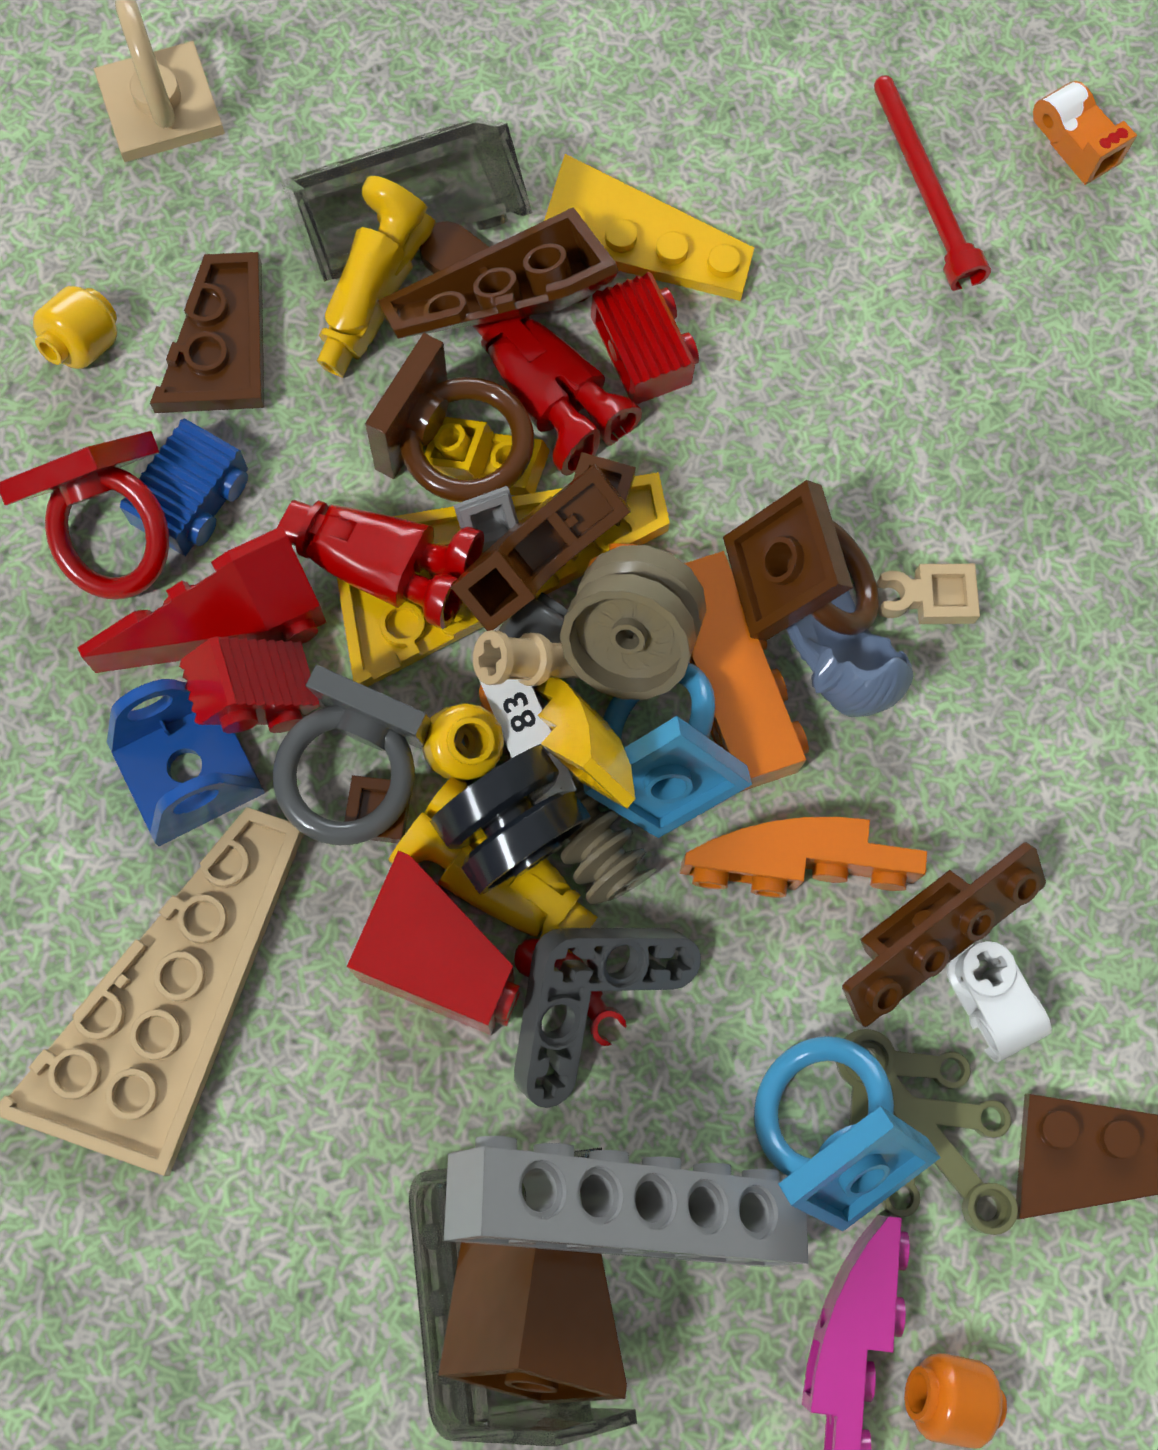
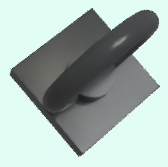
(368, 719)

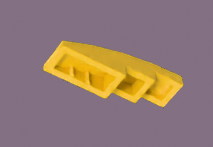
(585, 743)

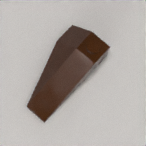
(516, 278)

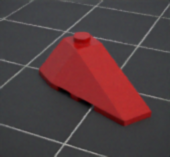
(251, 595)

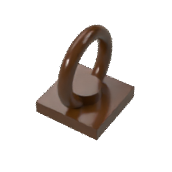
(415, 410)
(795, 563)

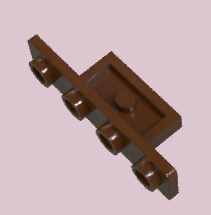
(936, 929)

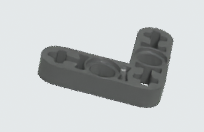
(573, 988)

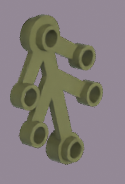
(925, 1115)

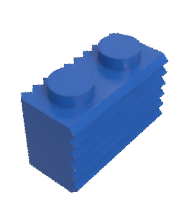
(191, 483)

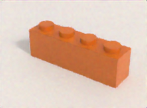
(747, 693)

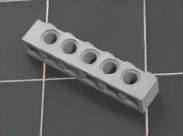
(624, 1205)

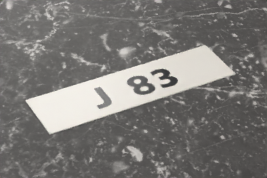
(517, 711)

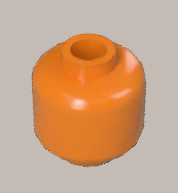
(955, 1400)

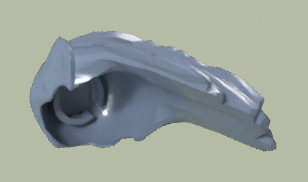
(855, 671)

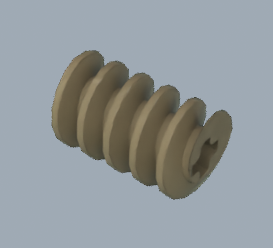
(603, 854)

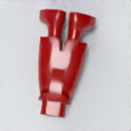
(555, 386)
(384, 554)

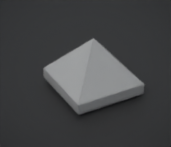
(490, 513)

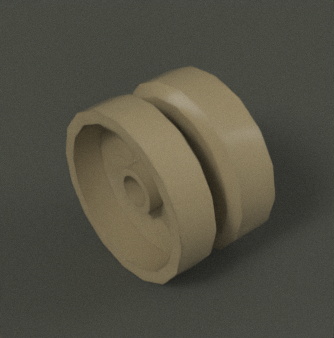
(633, 622)

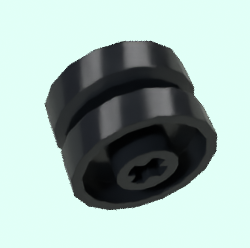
(505, 812)

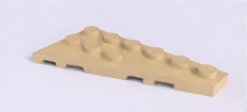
(152, 1027)

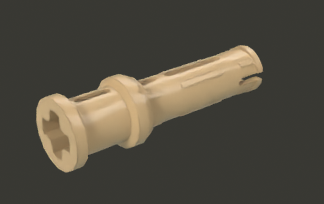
(526, 659)

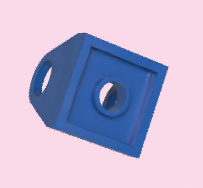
(149, 742)

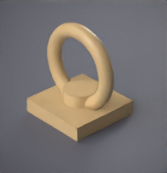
(156, 96)

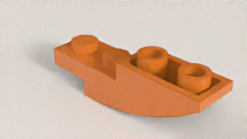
(779, 851)

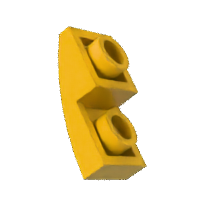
(473, 450)

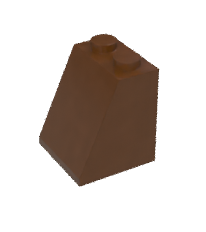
(533, 1325)

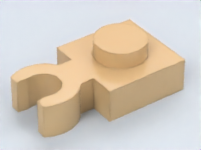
(939, 593)

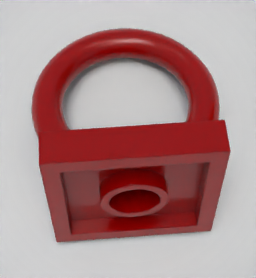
(84, 477)

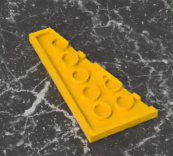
(391, 638)

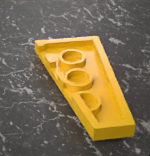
(650, 234)

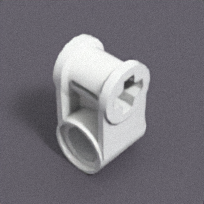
(999, 1004)

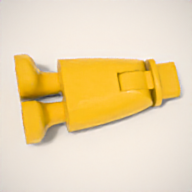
(373, 270)
(529, 903)

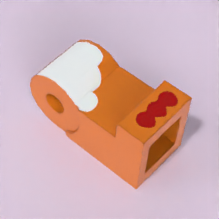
(1082, 131)

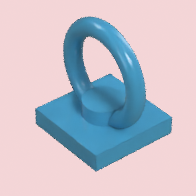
(676, 764)
(854, 1165)

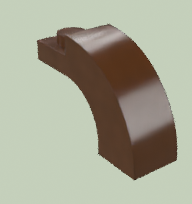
(538, 546)

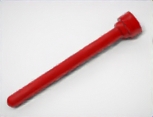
(962, 257)

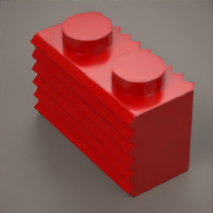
(644, 338)
(248, 684)

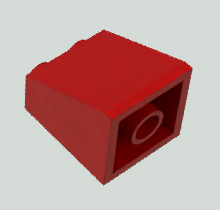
(432, 953)

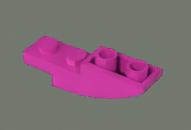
(855, 1318)

